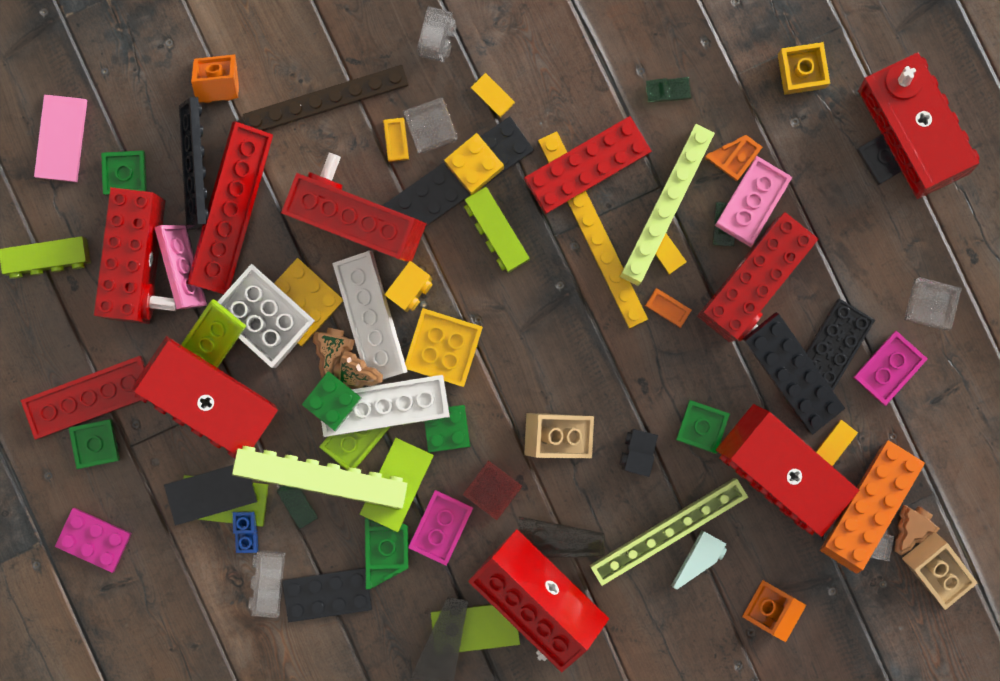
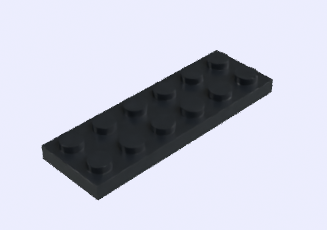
(193, 171)
(793, 373)

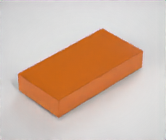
(668, 308)

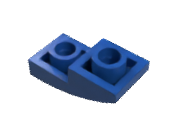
(245, 532)

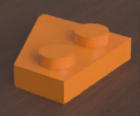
(735, 156)

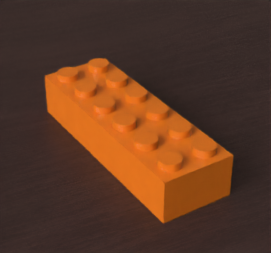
(873, 507)

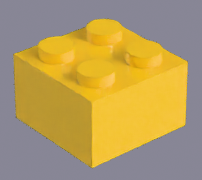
(803, 68)
(474, 164)
(409, 287)

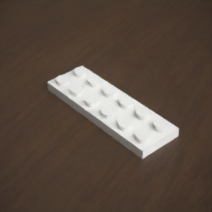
(369, 314)
(395, 405)

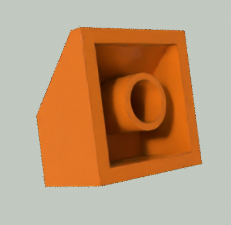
(215, 78)
(774, 611)

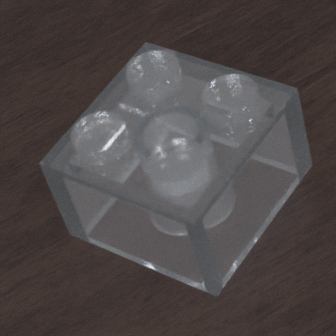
(436, 34)
(430, 125)
(932, 304)

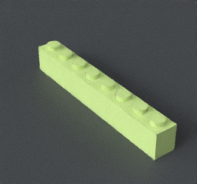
(667, 205)
(319, 478)
(668, 531)

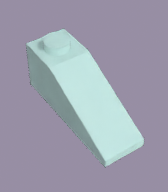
(701, 556)

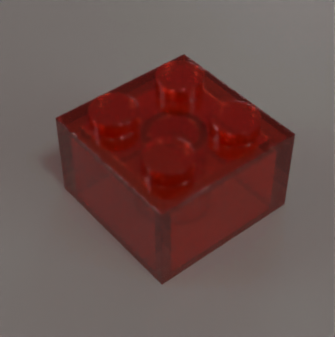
(492, 490)

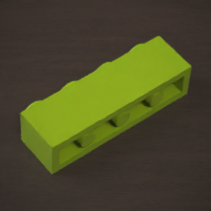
(496, 229)
(45, 256)

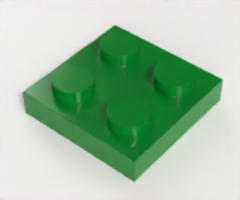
(123, 171)
(331, 401)
(702, 426)
(448, 432)
(94, 444)

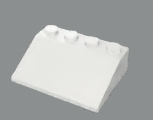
(270, 316)

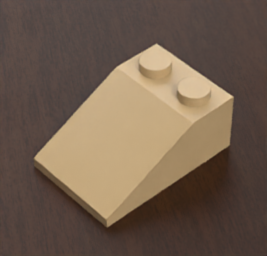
(558, 436)
(940, 570)

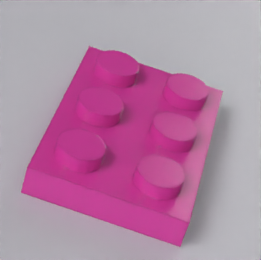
(890, 368)
(440, 527)
(93, 540)

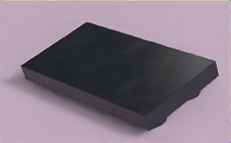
(838, 340)
(208, 494)

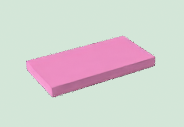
(60, 138)
(753, 201)
(178, 261)

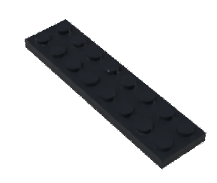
(440, 188)

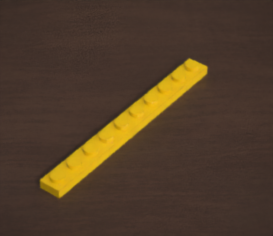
(599, 243)

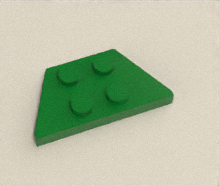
(384, 552)

